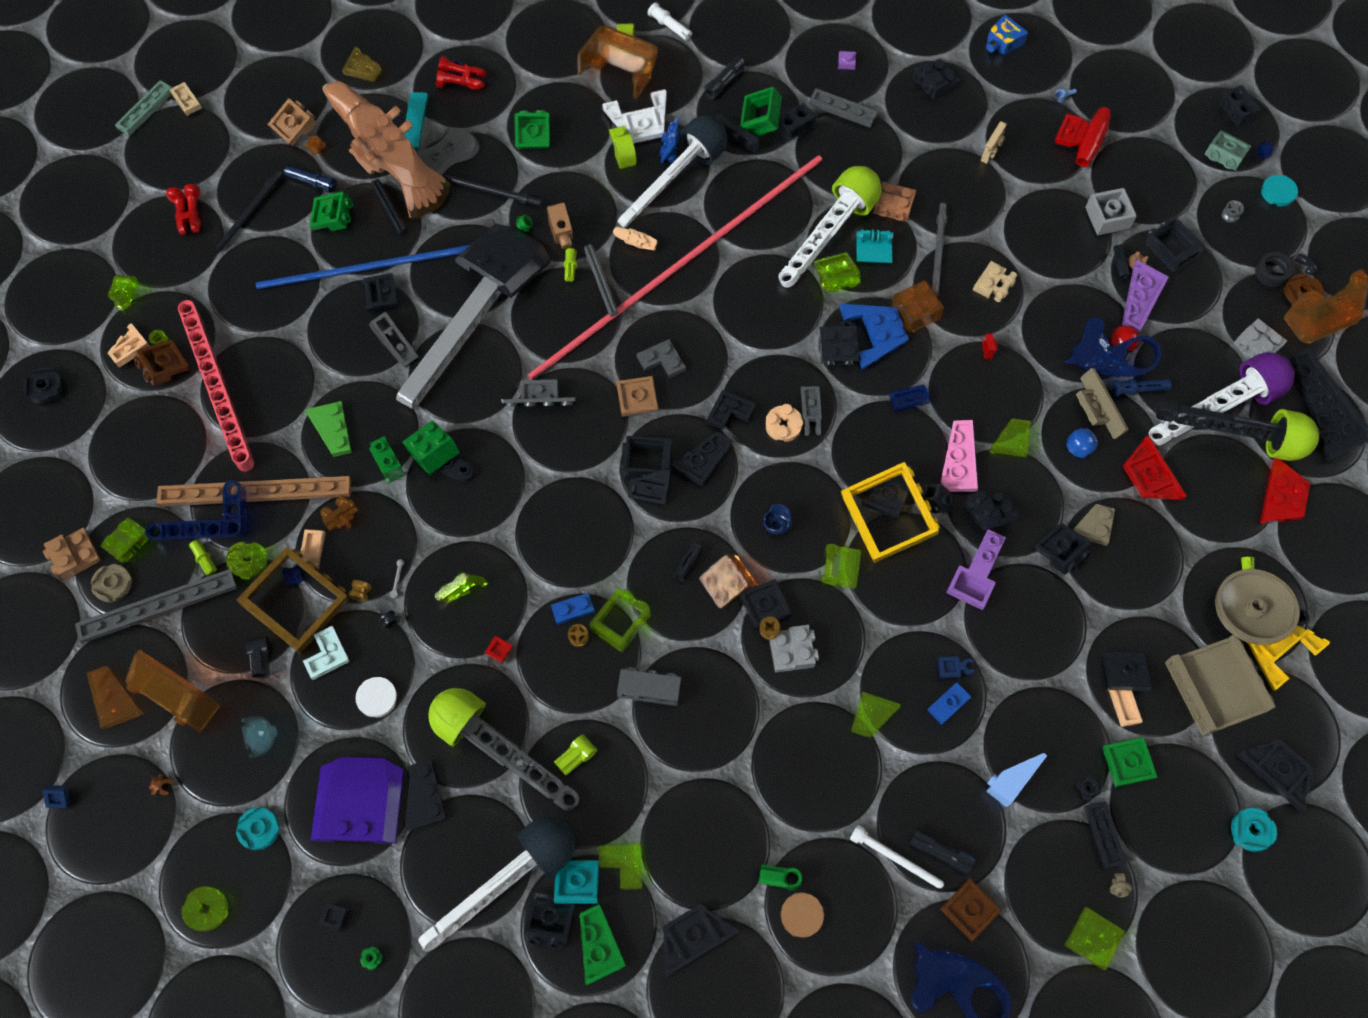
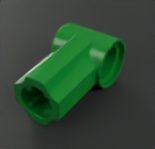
(777, 877)

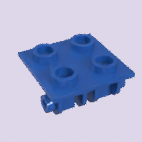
(670, 143)

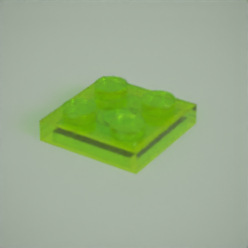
(1094, 938)

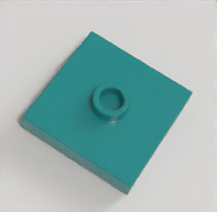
(577, 882)

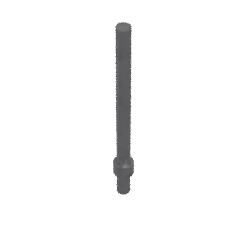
(941, 221)

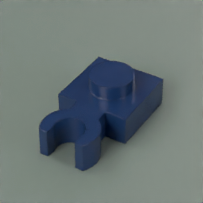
(951, 667)

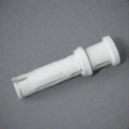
(664, 18)

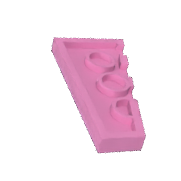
(960, 463)

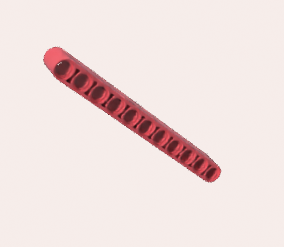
(201, 345)

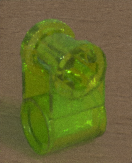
(123, 291)

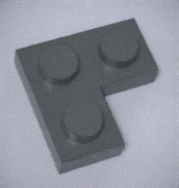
(662, 354)

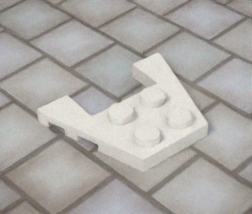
(641, 124)

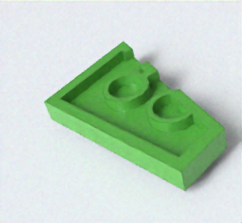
(332, 427)

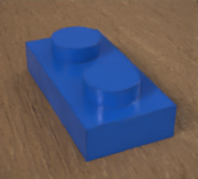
(572, 608)

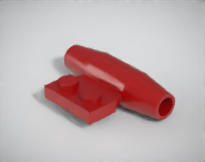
(1087, 136)

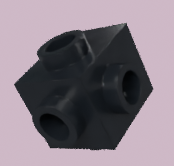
(938, 498)

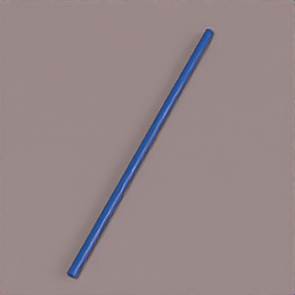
(360, 267)

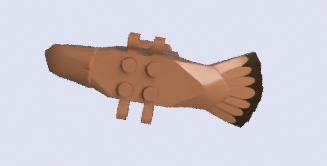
(384, 147)

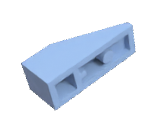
(1012, 780)

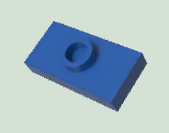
(949, 703)

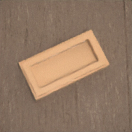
(312, 546)
(1125, 707)

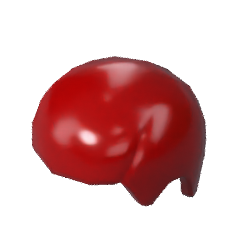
(1123, 334)

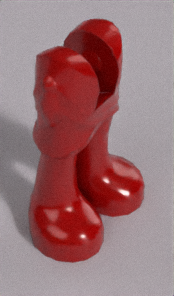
(465, 80)
(177, 196)

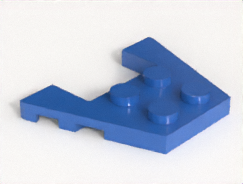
(883, 328)

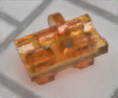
(341, 515)

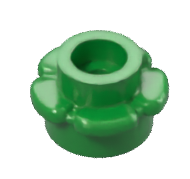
(524, 223)
(377, 958)

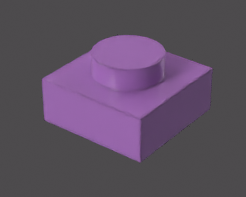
(846, 60)

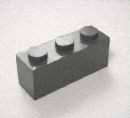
(649, 686)

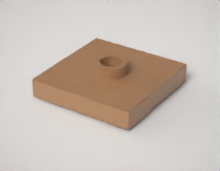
(637, 396)

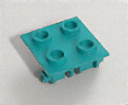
(874, 246)

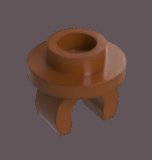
(156, 785)

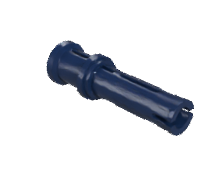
(316, 180)
(1133, 386)

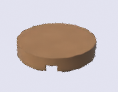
(802, 915)

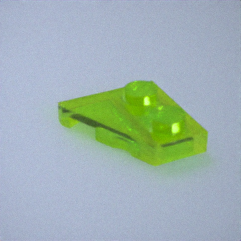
(1013, 439)
(458, 587)

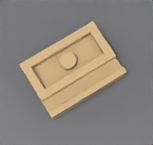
(996, 140)

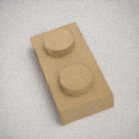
(185, 99)

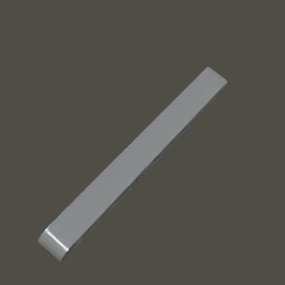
(448, 343)

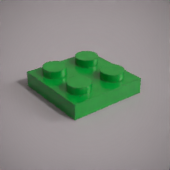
(1129, 762)

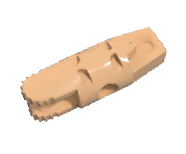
(638, 239)

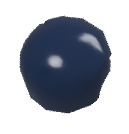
(778, 519)

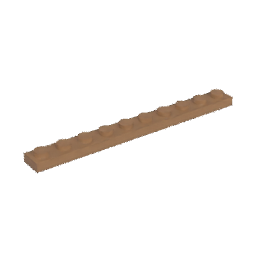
(256, 491)

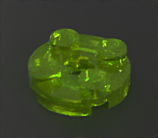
(250, 568)
(193, 905)

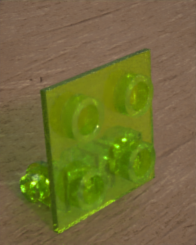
(123, 539)

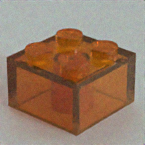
(917, 306)

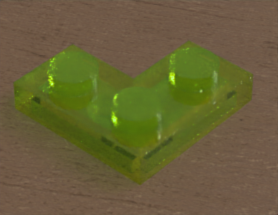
(626, 858)

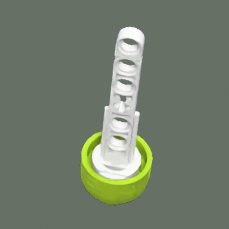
(856, 192)

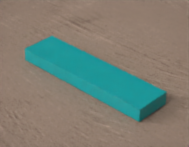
(416, 115)

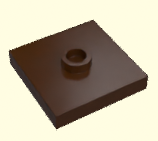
(970, 910)

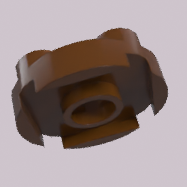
(1299, 281)

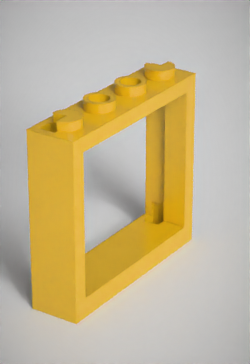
(916, 492)

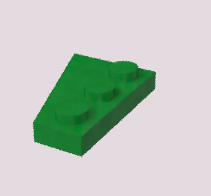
(599, 947)

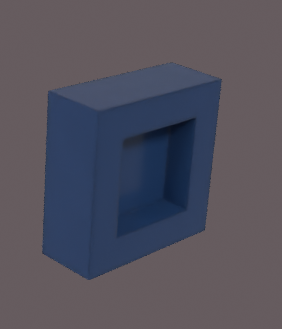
(56, 796)

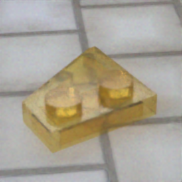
(361, 66)

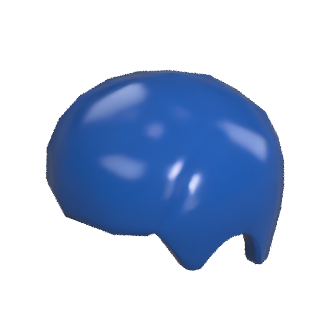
(1082, 442)

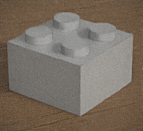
(1110, 211)

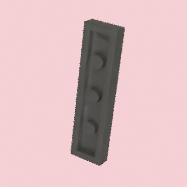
(843, 108)

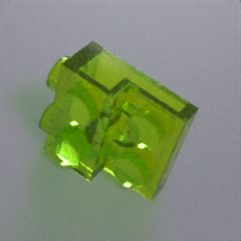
(837, 272)

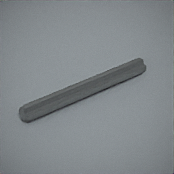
(601, 280)

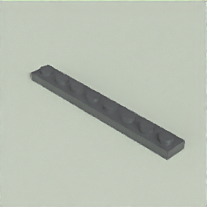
(155, 606)

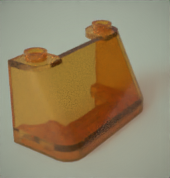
(1318, 317)

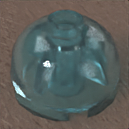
(258, 735)

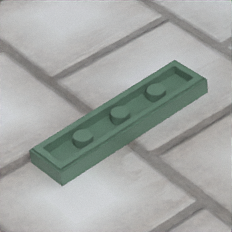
(144, 108)

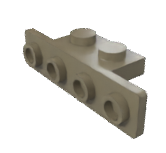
(1100, 405)

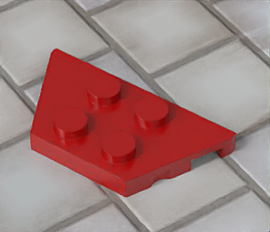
(1152, 474)
(1285, 494)

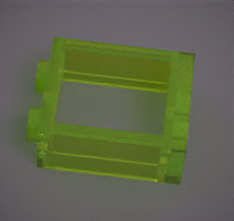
(609, 635)

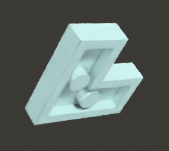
(330, 658)

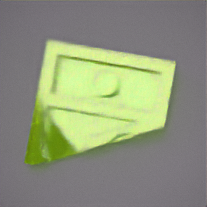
(872, 714)

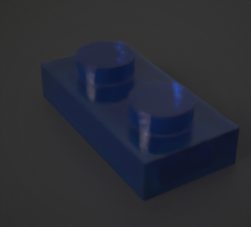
(909, 397)

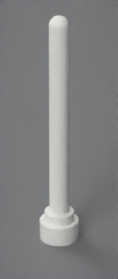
(860, 835)

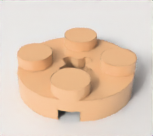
(782, 432)

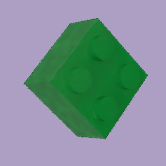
(431, 447)

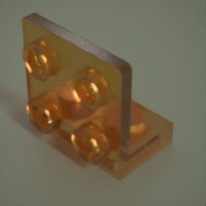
(727, 580)

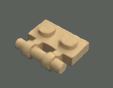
(989, 280)

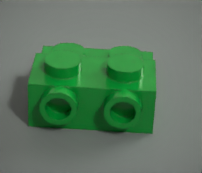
(532, 130)
(331, 211)

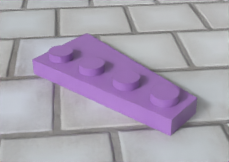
(1142, 294)

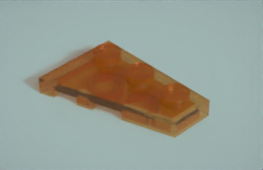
(110, 698)

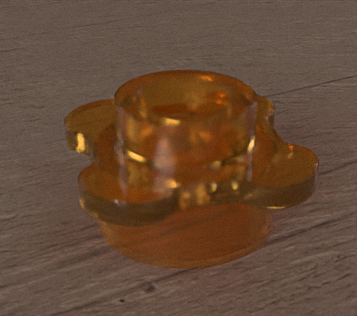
(315, 144)

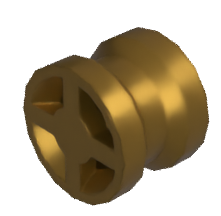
(359, 591)
(577, 631)
(769, 632)

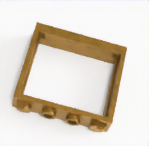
(319, 624)

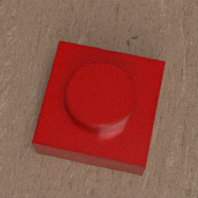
(989, 346)
(498, 649)

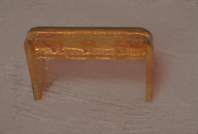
(619, 50)
(170, 691)

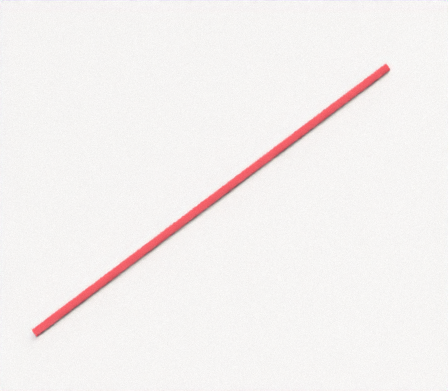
(593, 329)

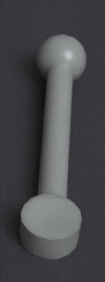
(394, 594)

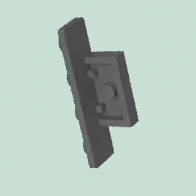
(539, 391)

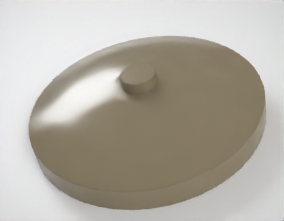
(1257, 607)

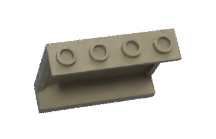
(1220, 685)

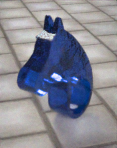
(1107, 360)
(949, 972)

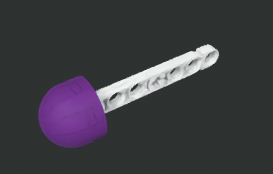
(1262, 377)

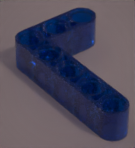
(206, 526)

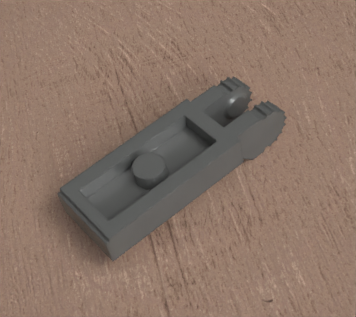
(811, 408)

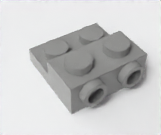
(1259, 339)
(794, 649)

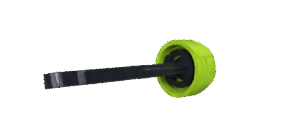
(1287, 436)

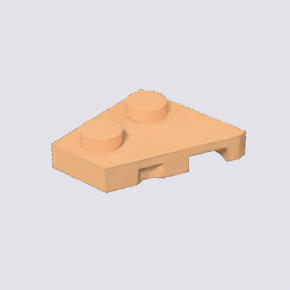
(126, 346)

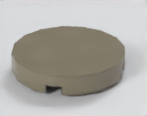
(111, 583)

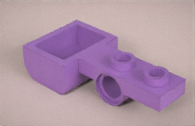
(972, 584)

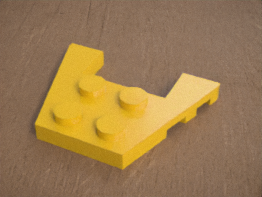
(1268, 654)

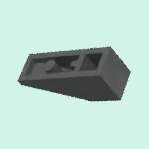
(393, 339)

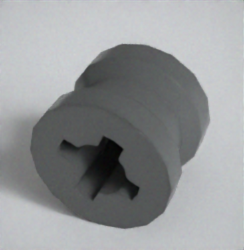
(1232, 211)

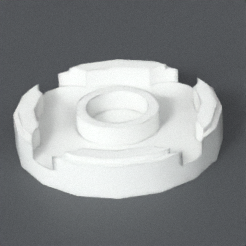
(376, 697)

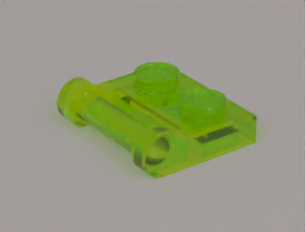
(848, 566)

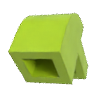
(623, 147)

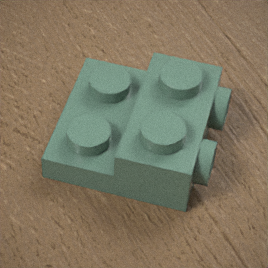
(1227, 150)

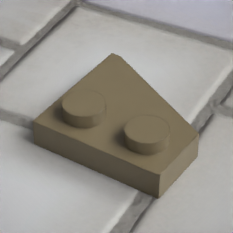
(1097, 524)

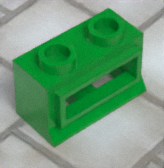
(386, 460)

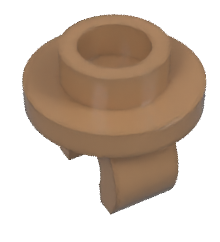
(1137, 256)

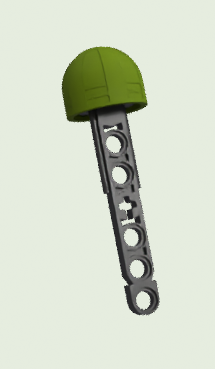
(456, 716)

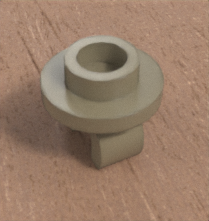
(1120, 887)

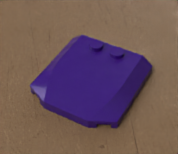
(358, 801)

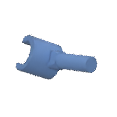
(1060, 92)

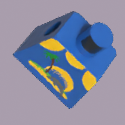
(1006, 36)

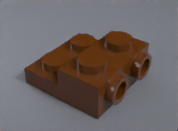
(160, 362)

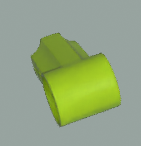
(579, 751)

